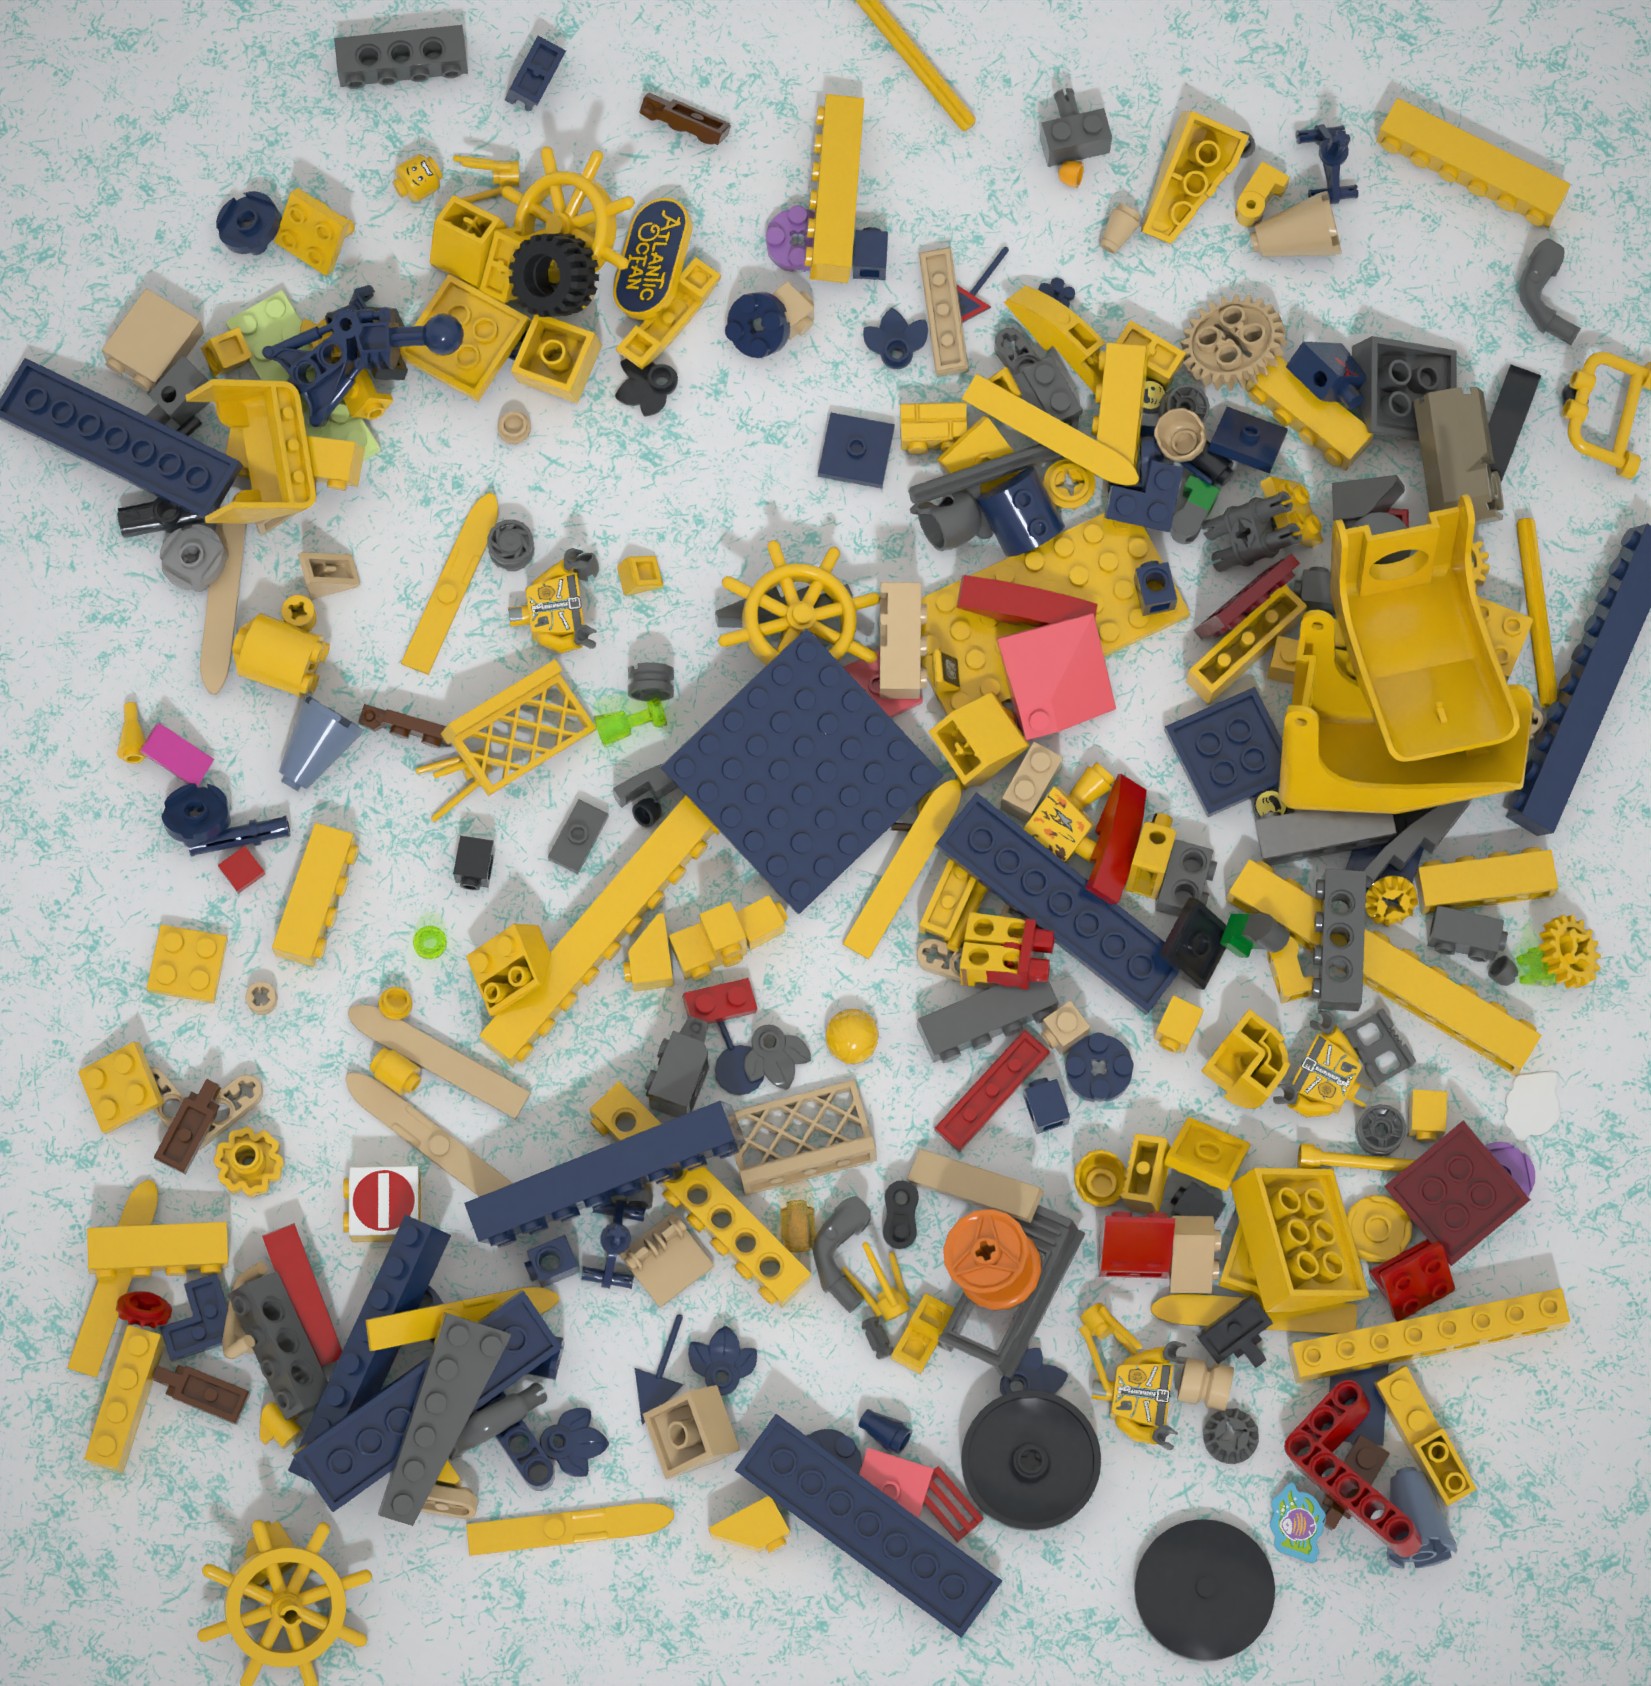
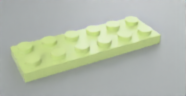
(272, 323)

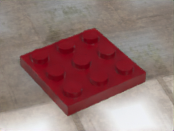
(1248, 598)
(1457, 1192)

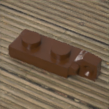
(685, 118)
(402, 725)
(189, 1128)
(203, 1392)
(1364, 1459)

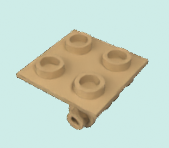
(666, 1260)

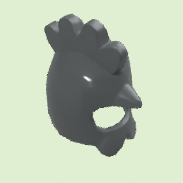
(953, 519)

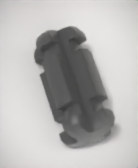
(877, 1337)

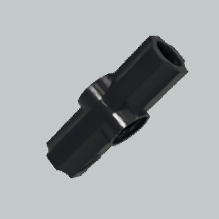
(148, 518)

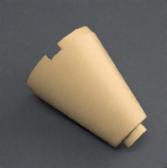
(1299, 231)

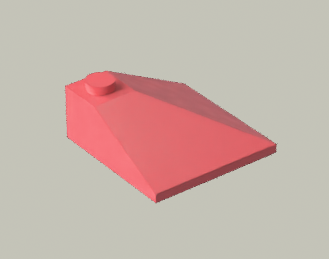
(1056, 675)

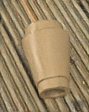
(1120, 226)

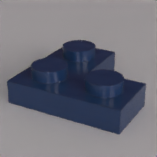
(1154, 505)
(207, 1324)

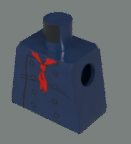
(1328, 372)

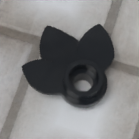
(642, 386)

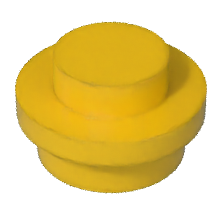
(395, 1003)

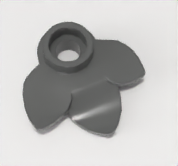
(778, 1061)

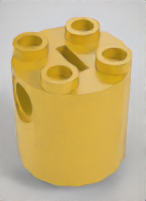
(279, 655)

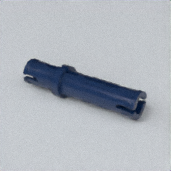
(246, 834)

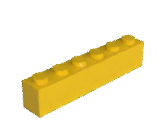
(1472, 163)
(836, 188)

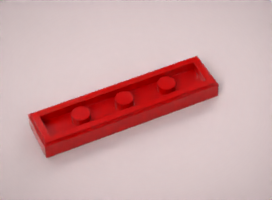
(992, 1090)

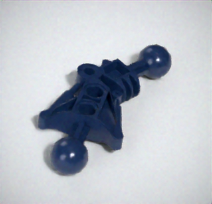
(377, 343)

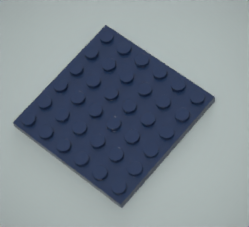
(801, 771)

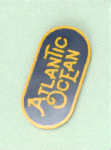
(655, 256)

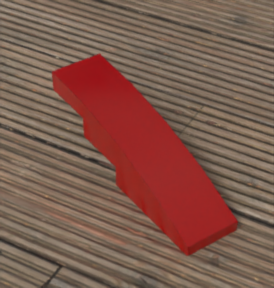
(1018, 602)
(1118, 839)
(303, 1290)

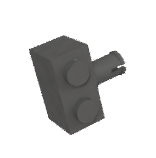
(1075, 133)

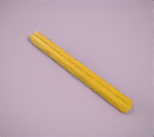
(918, 63)
(1537, 610)

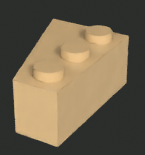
(902, 640)

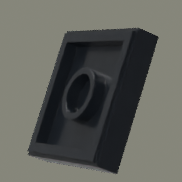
(1195, 943)

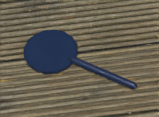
(730, 1067)

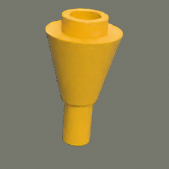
(131, 736)

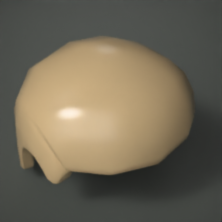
(1180, 435)

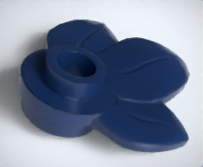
(896, 335)
(722, 1355)
(1035, 1374)
(579, 1442)

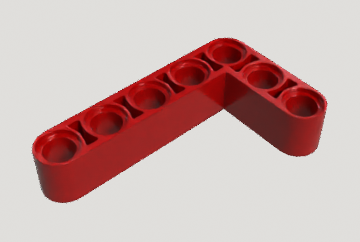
(1343, 1478)

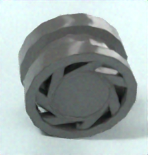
(511, 545)

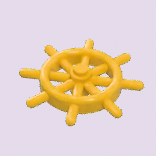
(566, 219)
(798, 614)
(284, 1605)

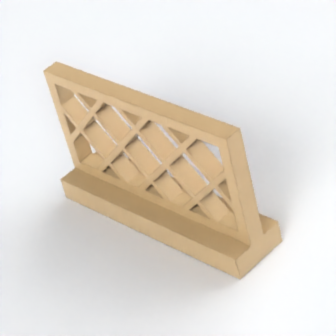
(814, 1161)

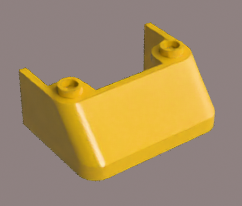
(273, 447)

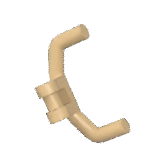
(235, 1340)

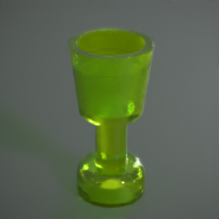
(617, 725)

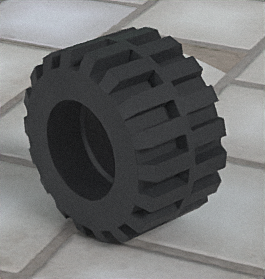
(532, 279)

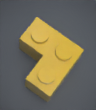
(709, 943)

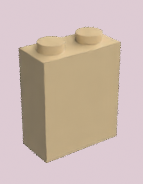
(151, 340)

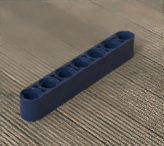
(533, 1454)

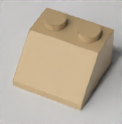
(691, 1431)

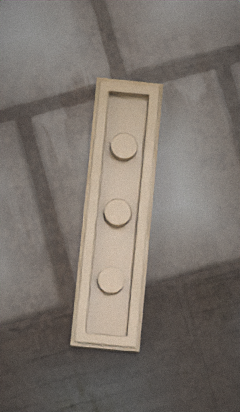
(943, 312)
(975, 1185)

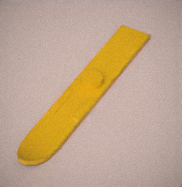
(1050, 432)
(452, 585)
(904, 869)
(1205, 1309)
(102, 1312)
(424, 1322)
(567, 1528)

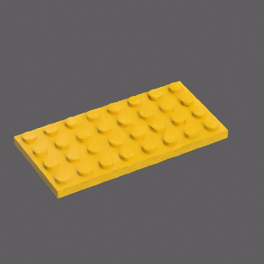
(1084, 562)

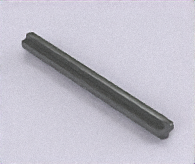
(980, 473)

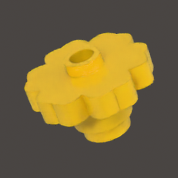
(256, 1176)

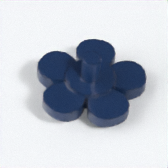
(1057, 291)

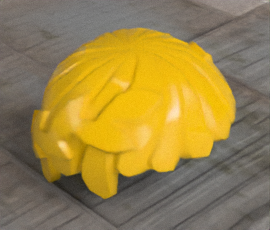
(851, 1036)
(1100, 1178)

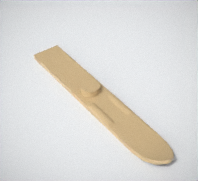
(222, 610)
(440, 1060)
(424, 1135)

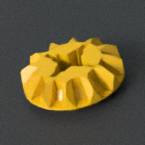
(1056, 476)
(1390, 888)

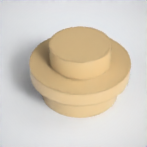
(514, 427)

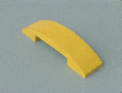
(656, 334)

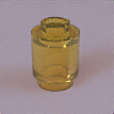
(797, 1226)

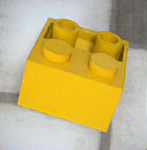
(463, 240)
(979, 739)
(510, 965)

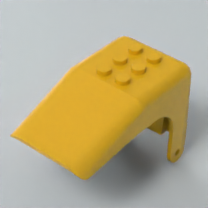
(1421, 636)
(1341, 763)

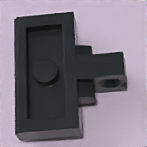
(1237, 1332)

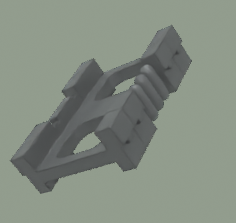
(1387, 1043)

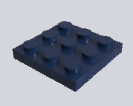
(1228, 751)

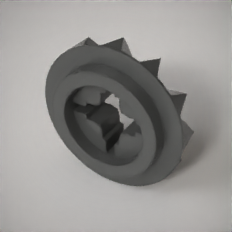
(1224, 1450)

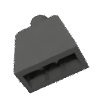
(171, 393)

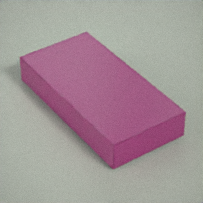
(176, 755)

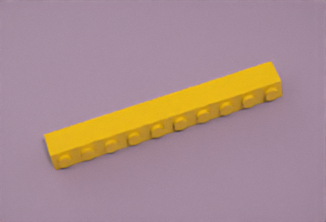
(600, 931)
(1394, 972)

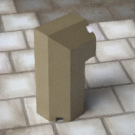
(1458, 452)

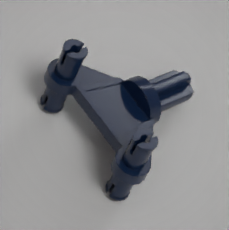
(1333, 152)
(614, 1240)

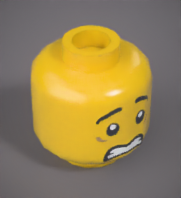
(417, 177)

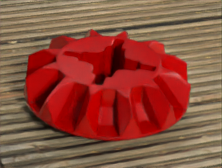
(144, 1309)

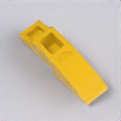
(1060, 327)
(1424, 1436)

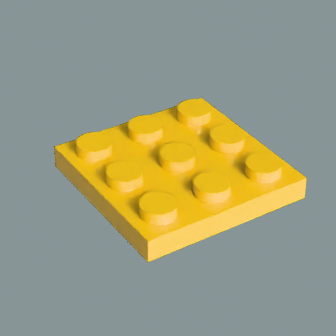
(488, 340)

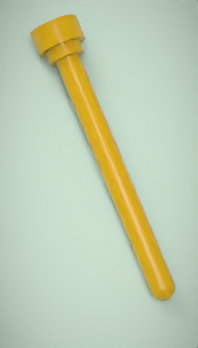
(1312, 1157)

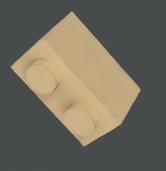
(1031, 782)
(1193, 1255)

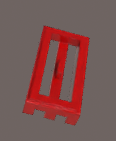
(967, 1527)

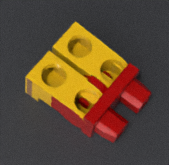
(1004, 951)

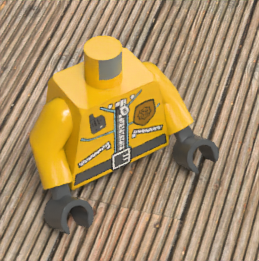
(556, 607)
(1325, 1074)
(1142, 1394)

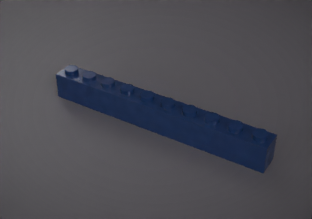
(1586, 688)

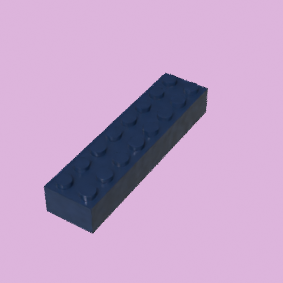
(605, 1173)

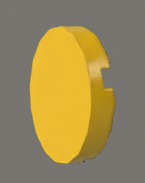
(1379, 1228)

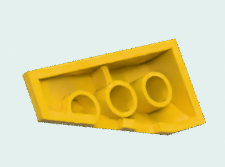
(1192, 169)

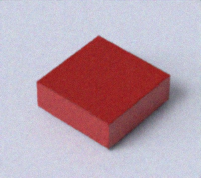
(241, 869)

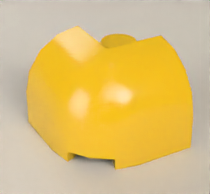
(1249, 1062)

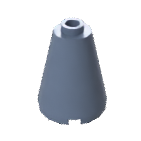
(315, 743)
(1415, 1498)

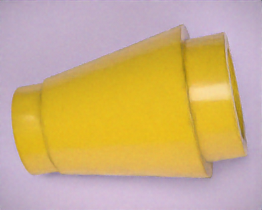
(1091, 785)

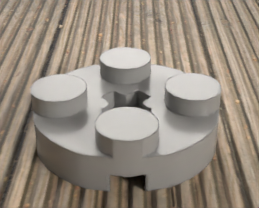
(198, 574)

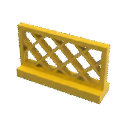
(497, 710)

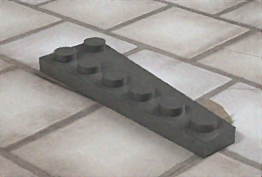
(449, 1390)

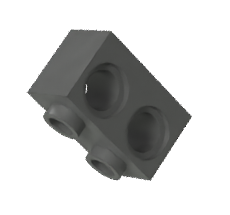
(1179, 878)

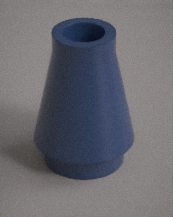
(887, 1431)

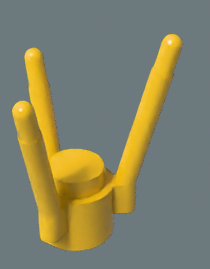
(504, 173)
(452, 765)
(891, 1303)
(1101, 1323)

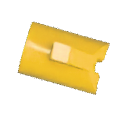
(275, 1427)

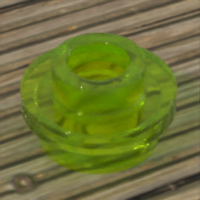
(429, 932)

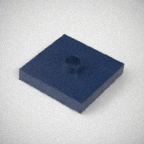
(1248, 439)
(856, 450)

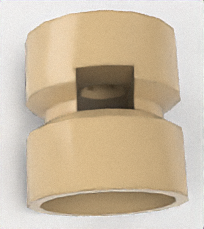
(1205, 1384)

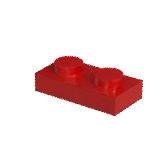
(721, 1001)

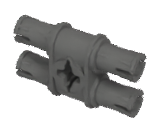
(1252, 531)

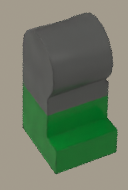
(1189, 520)
(1254, 932)

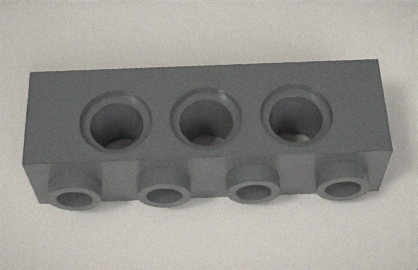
(386, 47)
(1349, 888)
(280, 1344)

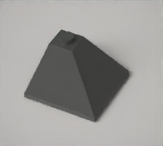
(1397, 376)

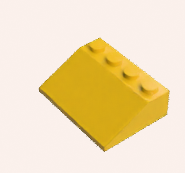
(1298, 1238)

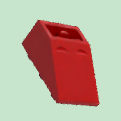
(1136, 1245)

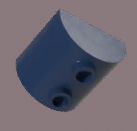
(1021, 513)

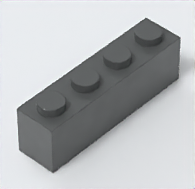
(984, 1016)

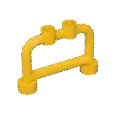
(1577, 411)

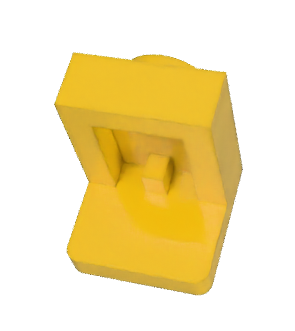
(364, 400)

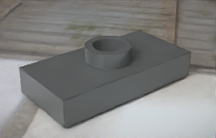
(578, 836)

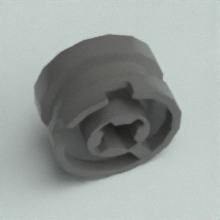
(1188, 396)
(651, 681)
(1393, 1124)

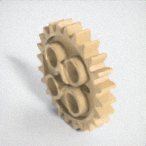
(1246, 325)

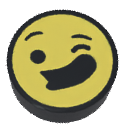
(1153, 393)
(1268, 802)

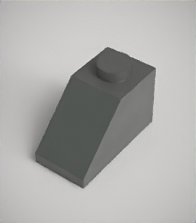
(1364, 496)

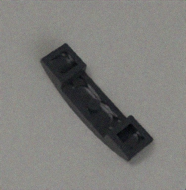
(1510, 415)

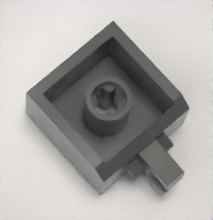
(680, 1071)

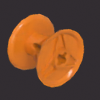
(992, 1259)

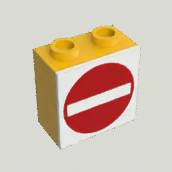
(380, 1200)

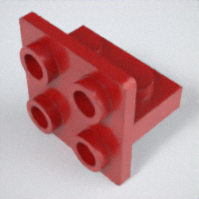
(1414, 1278)

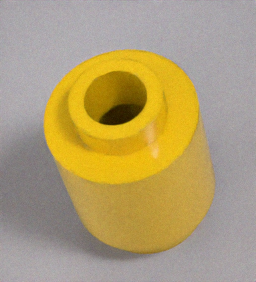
(396, 1071)

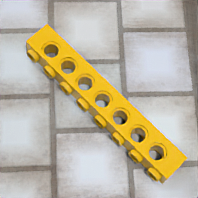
(792, 1276)
(1429, 1335)

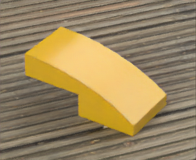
(922, 1333)

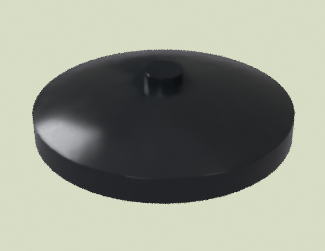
(1030, 1460)
(1204, 1590)

